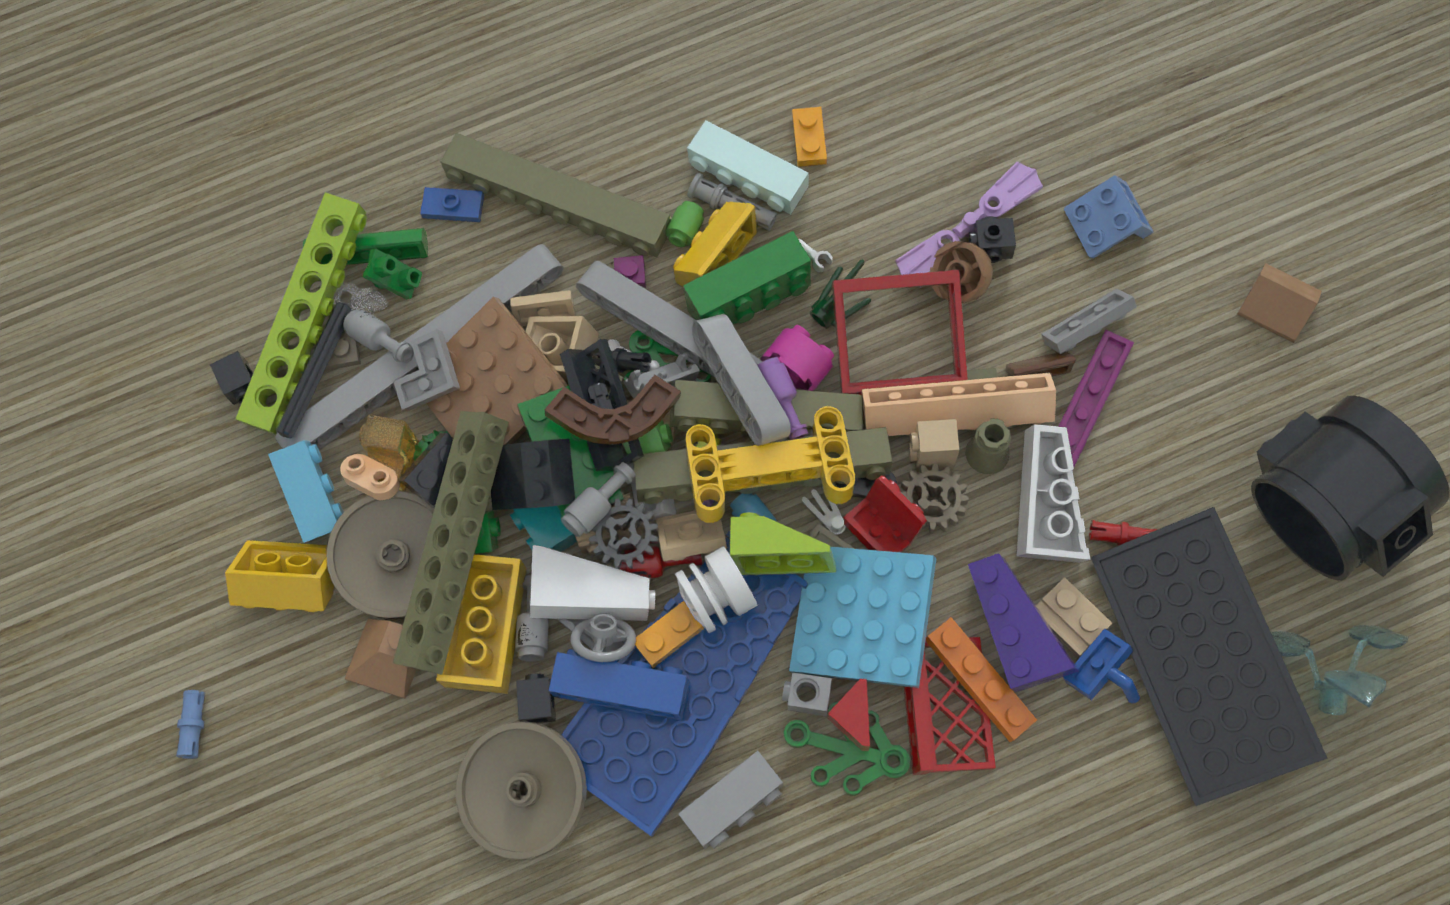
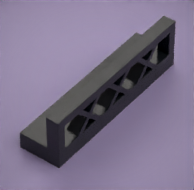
(581, 375)

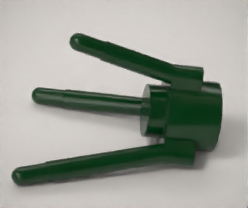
(823, 308)

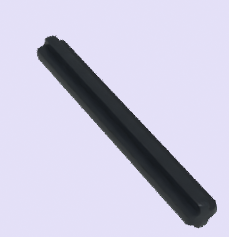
(313, 371)

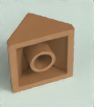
(1280, 302)

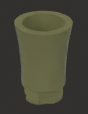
(989, 447)

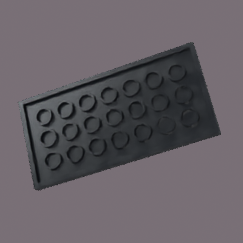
(1207, 658)

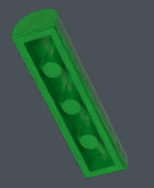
(398, 243)

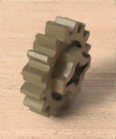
(941, 508)

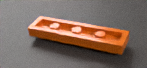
(980, 680)

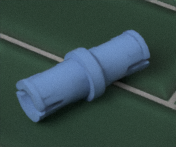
(190, 724)

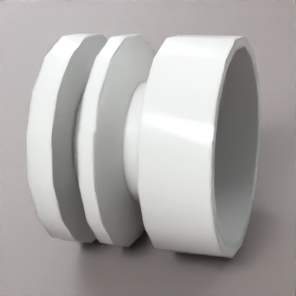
(715, 589)

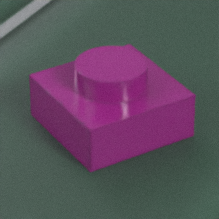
(632, 268)

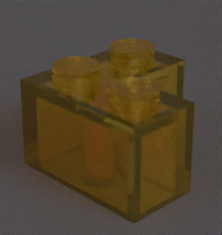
(389, 443)

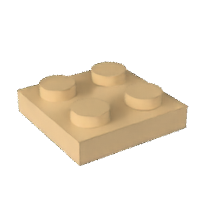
(688, 535)

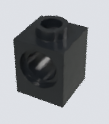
(233, 376)
(535, 700)

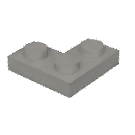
(435, 373)

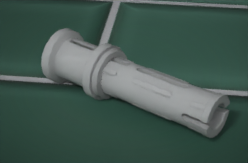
(718, 195)

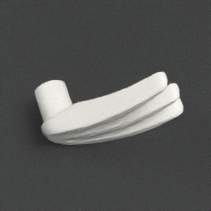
(832, 519)

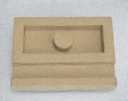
(1072, 617)

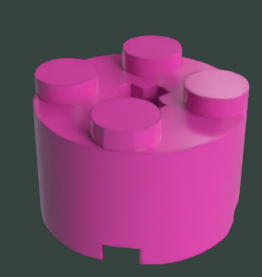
(802, 356)

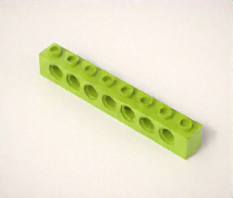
(331, 213)

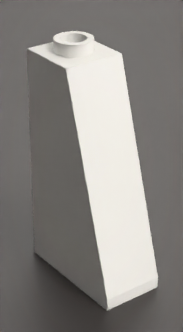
(581, 589)

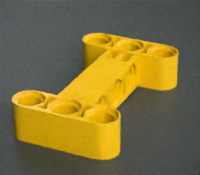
(770, 464)

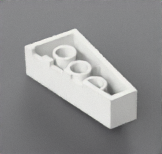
(1049, 504)

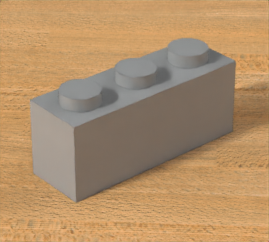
(732, 801)

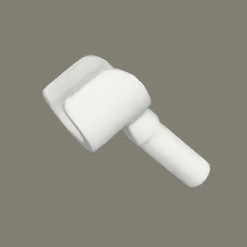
(815, 256)

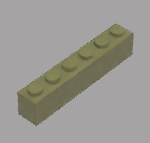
(709, 406)

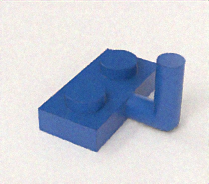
(1101, 664)

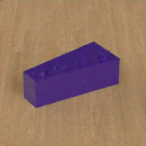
(1021, 634)

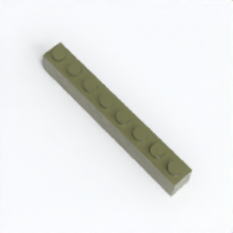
(556, 195)
(668, 477)

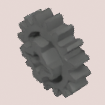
(631, 521)

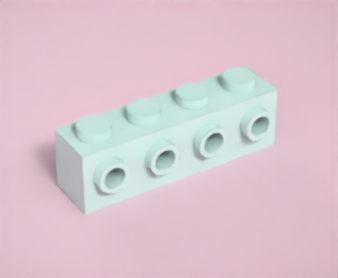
(747, 167)

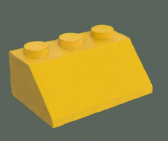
(719, 243)
(280, 576)

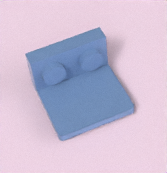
(1107, 216)

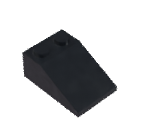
(533, 475)

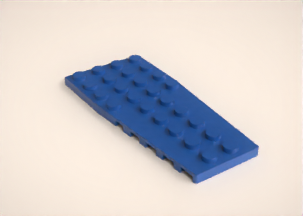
(647, 760)

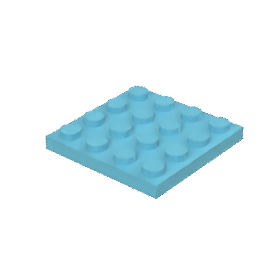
(865, 618)

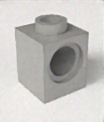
(820, 685)

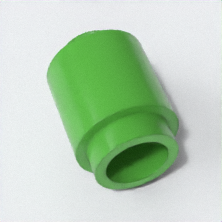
(685, 224)

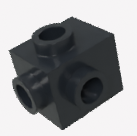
(995, 237)

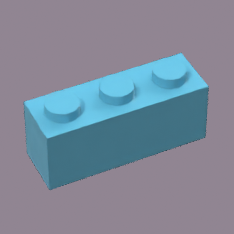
(306, 489)

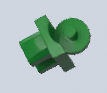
(391, 274)

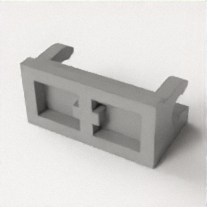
(669, 373)

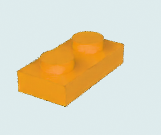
(809, 136)
(668, 634)

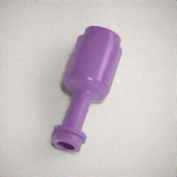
(784, 390)

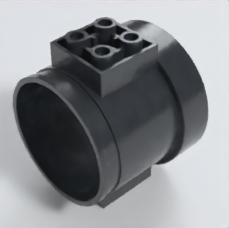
(1349, 488)

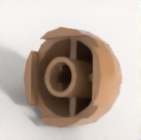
(973, 267)

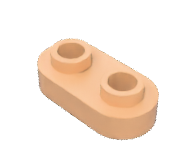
(366, 477)

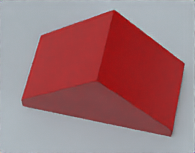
(852, 716)

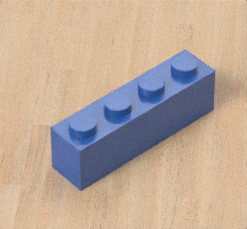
(620, 685)

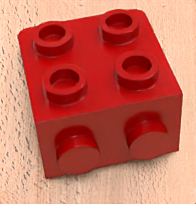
(885, 518)

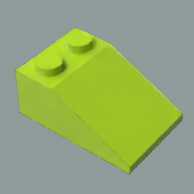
(770, 547)

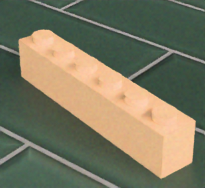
(970, 402)

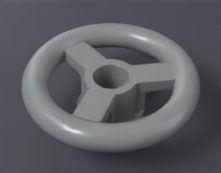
(604, 631)

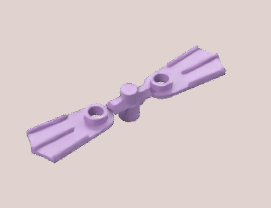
(1009, 191)

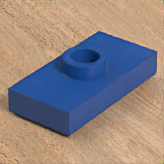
(452, 204)

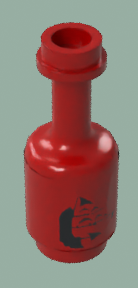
(655, 565)

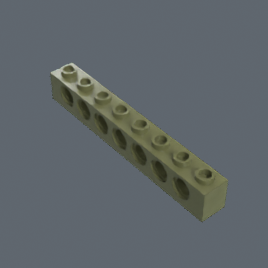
(451, 542)

